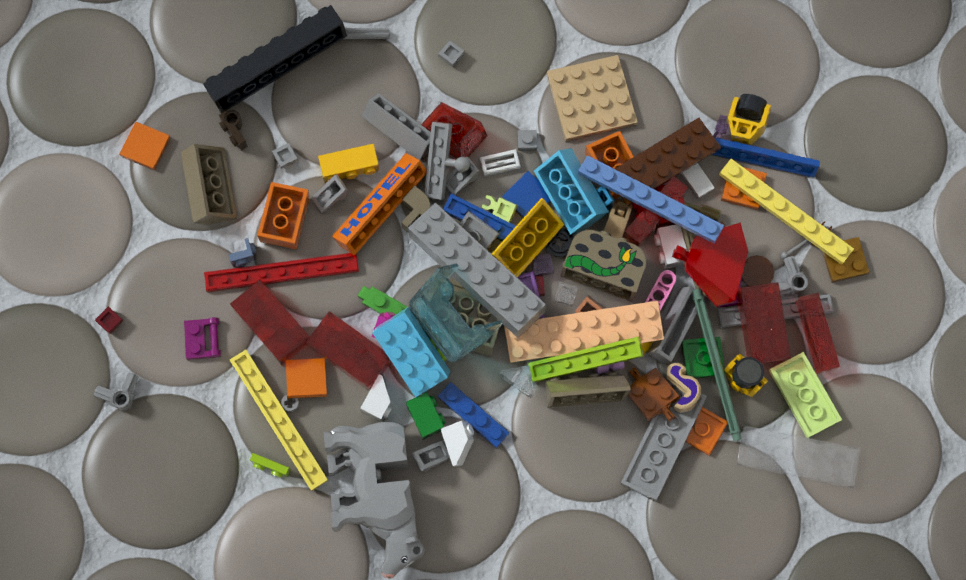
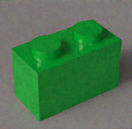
(425, 415)

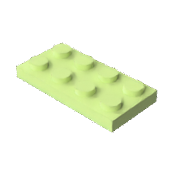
(805, 395)

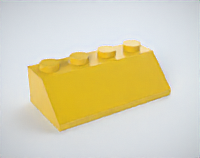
(528, 238)

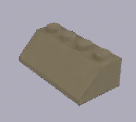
(208, 184)

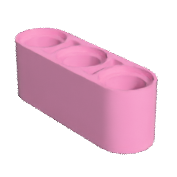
(661, 288)

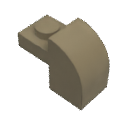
(417, 203)

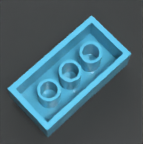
(570, 192)
(411, 352)

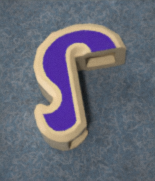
(687, 384)

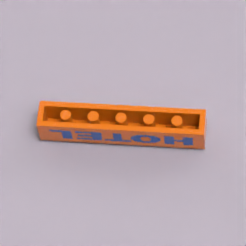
(380, 204)

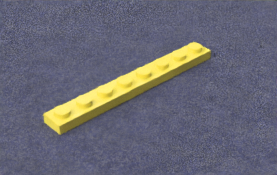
(786, 211)
(279, 420)

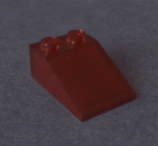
(466, 131)

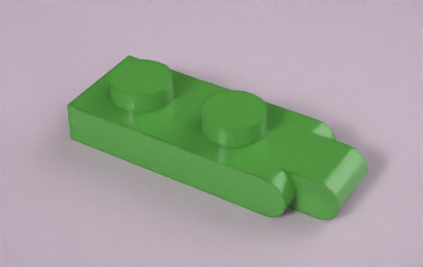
(380, 301)

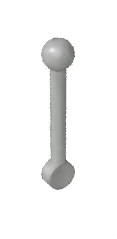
(785, 254)

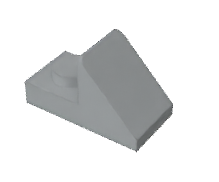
(457, 181)
(330, 193)
(431, 456)

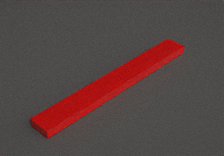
(281, 272)

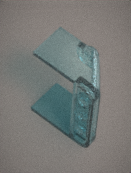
(441, 319)

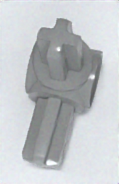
(794, 273)
(113, 396)

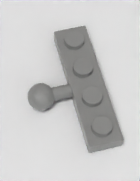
(439, 160)

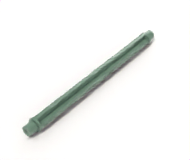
(716, 364)

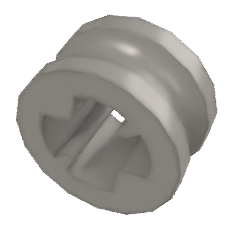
(294, 407)

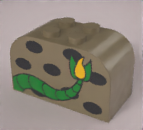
(605, 263)

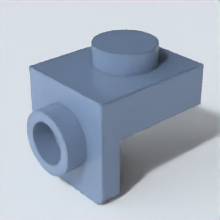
(241, 258)

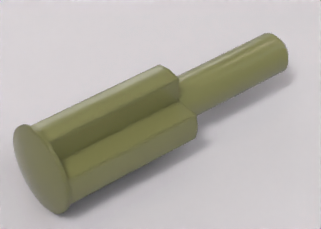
(706, 210)

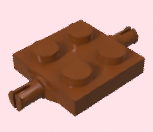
(652, 394)

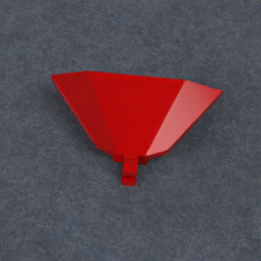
(716, 266)

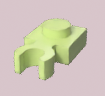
(503, 208)

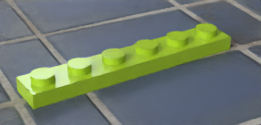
(586, 359)

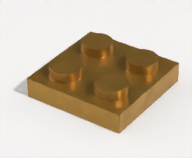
(853, 266)

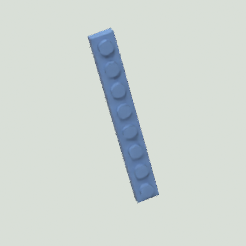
(651, 199)

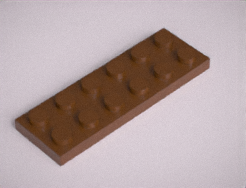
(671, 156)

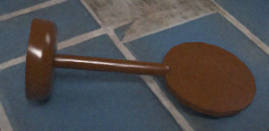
(757, 270)

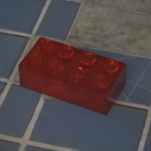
(270, 322)
(763, 323)
(348, 350)

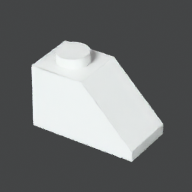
(377, 401)
(458, 441)

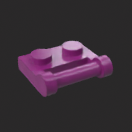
(195, 338)

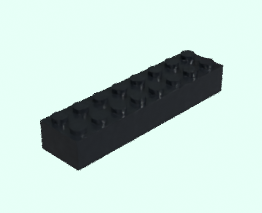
(275, 58)

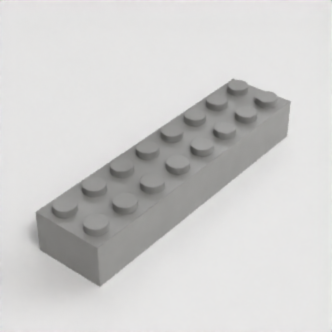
(477, 270)

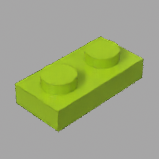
(263, 463)

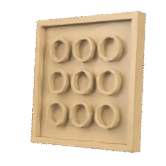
(591, 98)

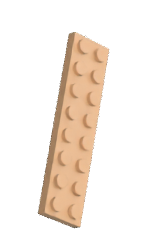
(586, 330)

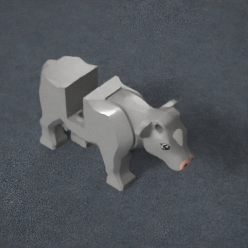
(376, 505)

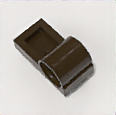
(233, 128)

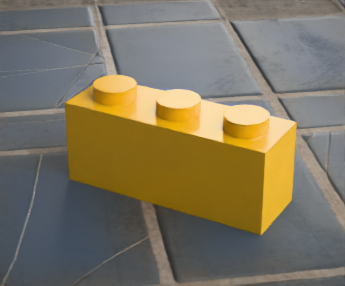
(349, 163)

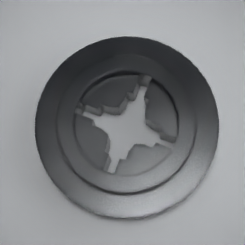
(555, 250)

